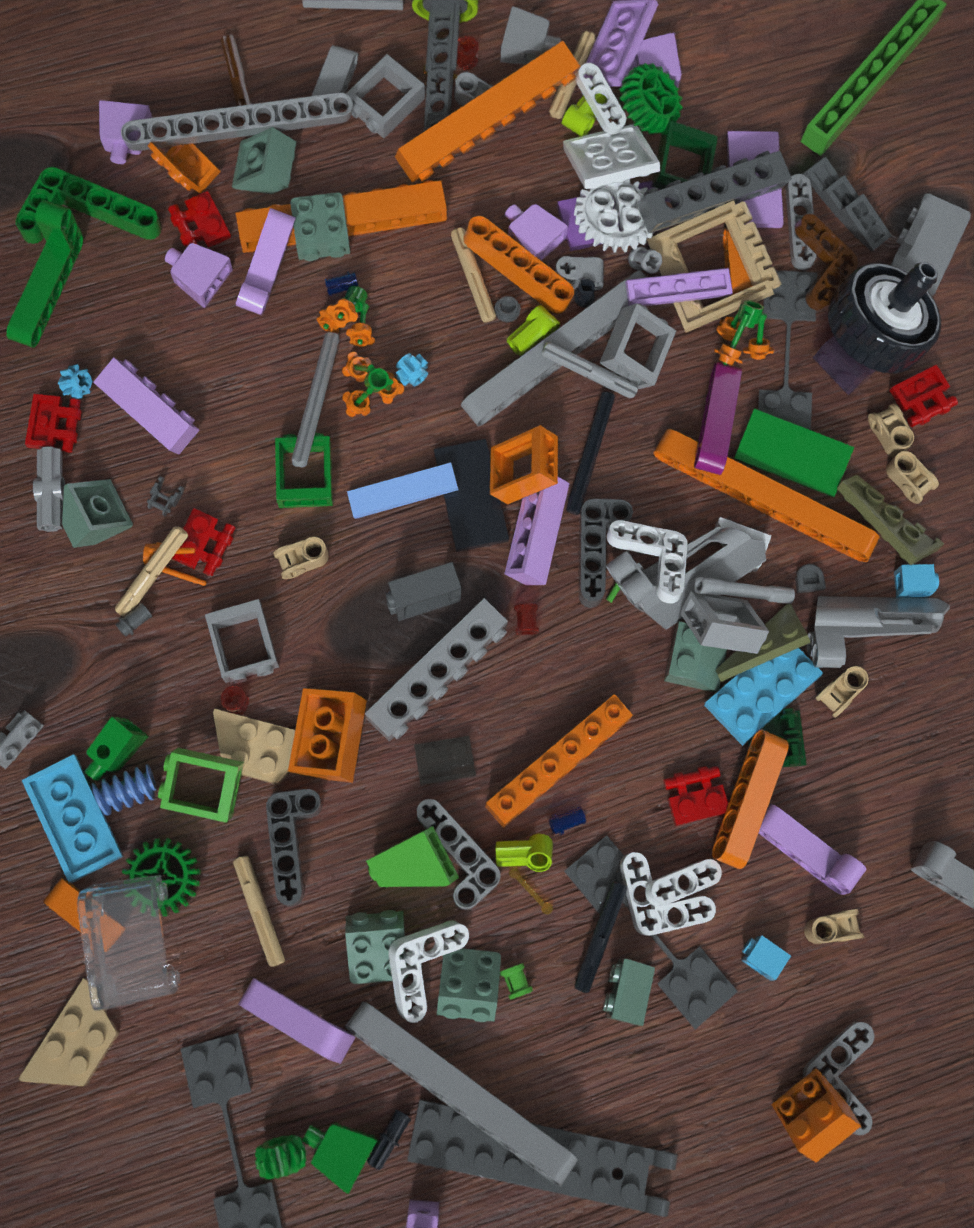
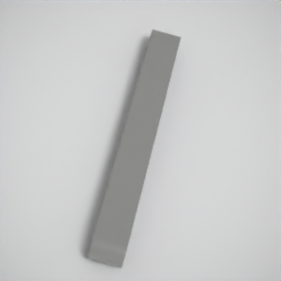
(226, 115)
(534, 368)
(462, 1094)

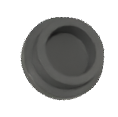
(507, 309)

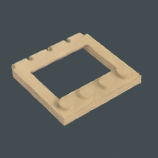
(753, 258)

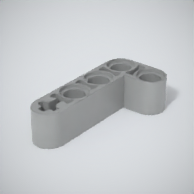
(454, 848)
(940, 868)

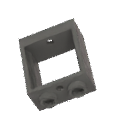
(423, 592)

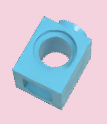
(915, 581)
(765, 957)

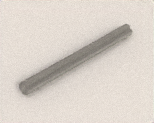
(315, 400)

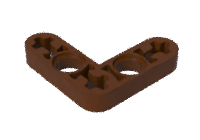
(833, 259)

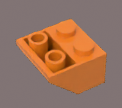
(815, 1116)

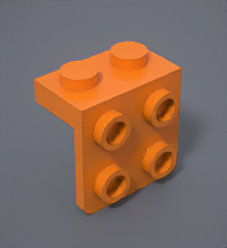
(186, 165)

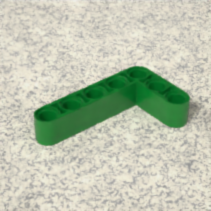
(86, 202)
(49, 274)

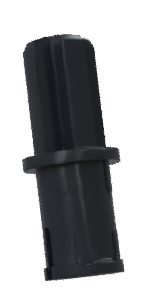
(388, 1139)

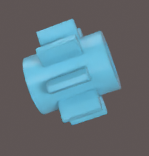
(412, 369)
(75, 382)

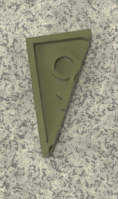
(784, 635)

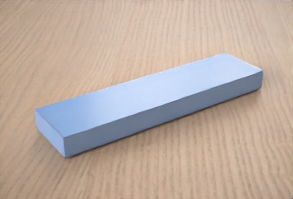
(402, 490)

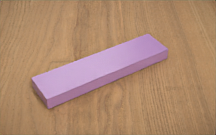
(679, 287)

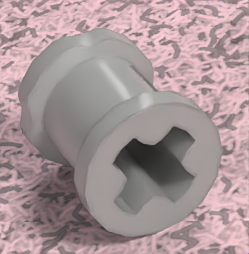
(643, 256)

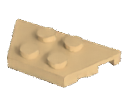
(258, 744)
(73, 1044)

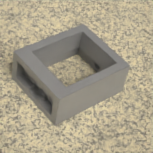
(402, 80)
(623, 365)
(236, 615)
(724, 622)

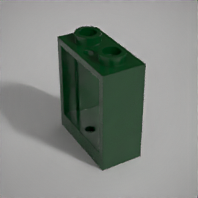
(689, 140)

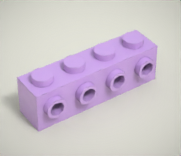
(146, 406)
(536, 535)

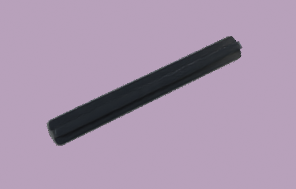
(590, 453)

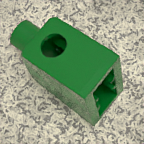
(114, 746)
(340, 1153)

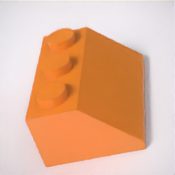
(327, 734)

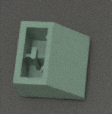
(629, 991)

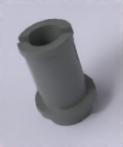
(133, 620)

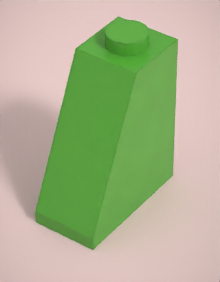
(413, 863)

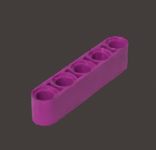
(718, 418)

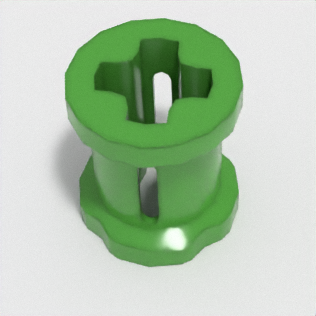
(516, 981)

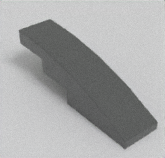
(847, 206)

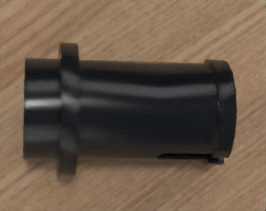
(585, 294)

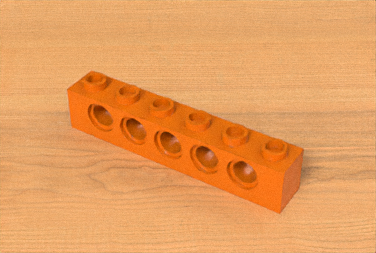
(558, 761)

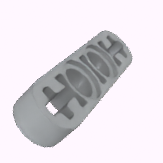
(806, 201)

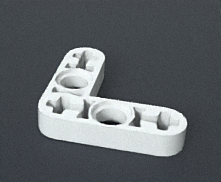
(661, 547)
(659, 913)
(416, 956)

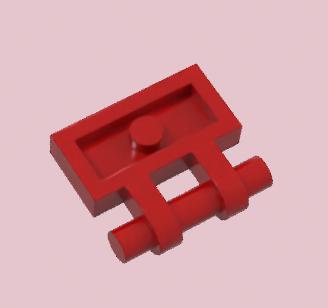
(206, 218)
(920, 388)
(44, 422)
(201, 529)
(698, 804)

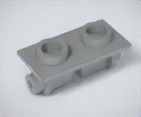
(22, 730)

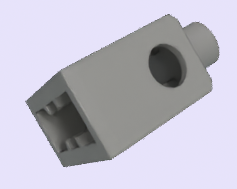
(525, 37)

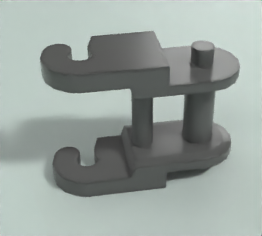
(172, 500)

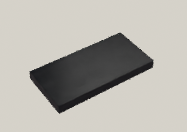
(472, 511)

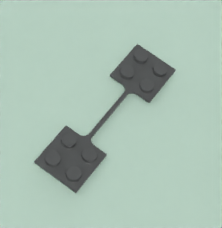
(790, 306)
(693, 983)
(215, 1075)

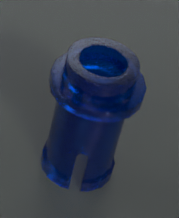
(342, 283)
(566, 820)

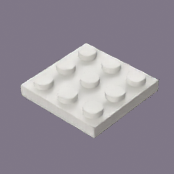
(611, 157)

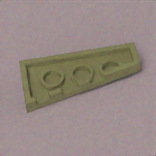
(889, 521)

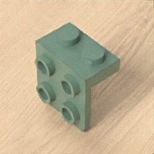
(320, 226)
(369, 944)
(469, 985)

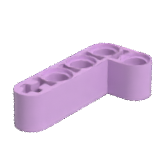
(266, 262)
(810, 852)
(296, 1021)

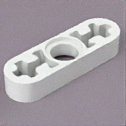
(600, 110)
(694, 883)

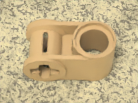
(890, 426)
(911, 478)
(299, 557)
(840, 693)
(838, 926)

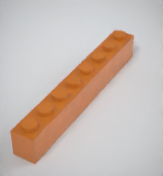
(487, 112)
(364, 211)

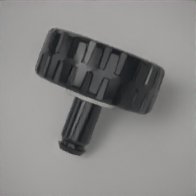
(886, 316)

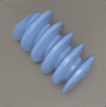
(125, 790)

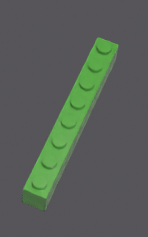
(872, 74)

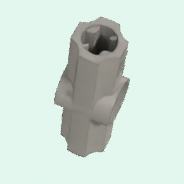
(49, 489)

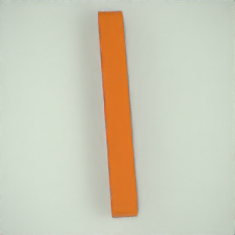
(772, 499)

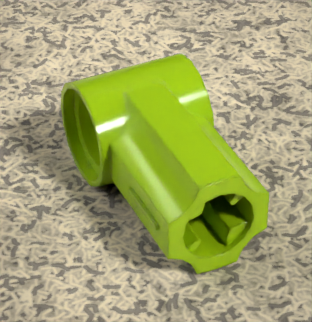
(580, 116)
(536, 327)
(534, 853)

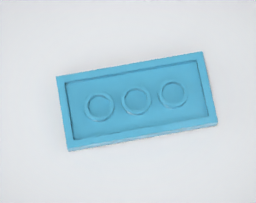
(762, 693)
(72, 818)

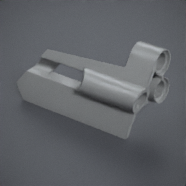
(728, 564)
(868, 617)

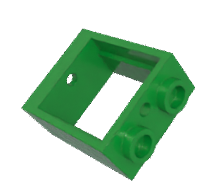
(305, 496)

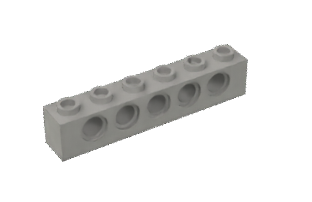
(481, 616)

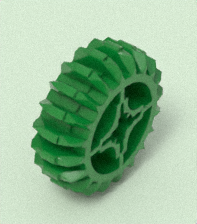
(650, 98)
(164, 864)

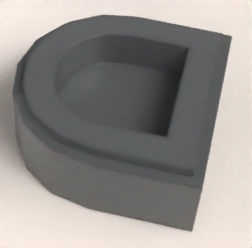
(809, 579)

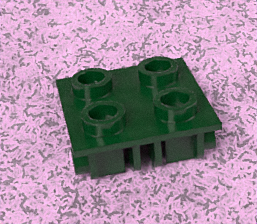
(789, 727)

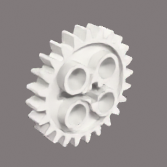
(596, 211)

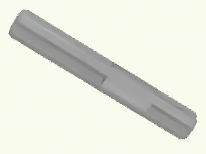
(589, 370)

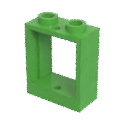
(229, 792)

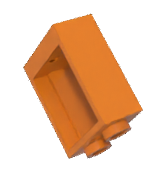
(544, 466)

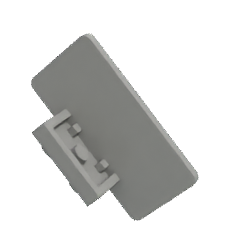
(931, 236)

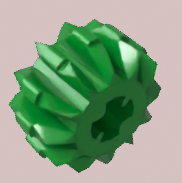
(280, 1157)

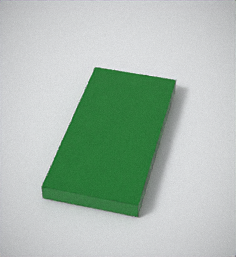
(794, 453)

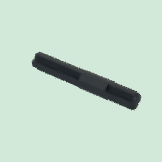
(600, 937)

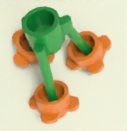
(347, 310)
(732, 329)
(375, 380)

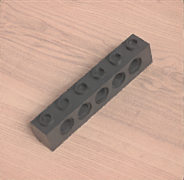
(658, 215)

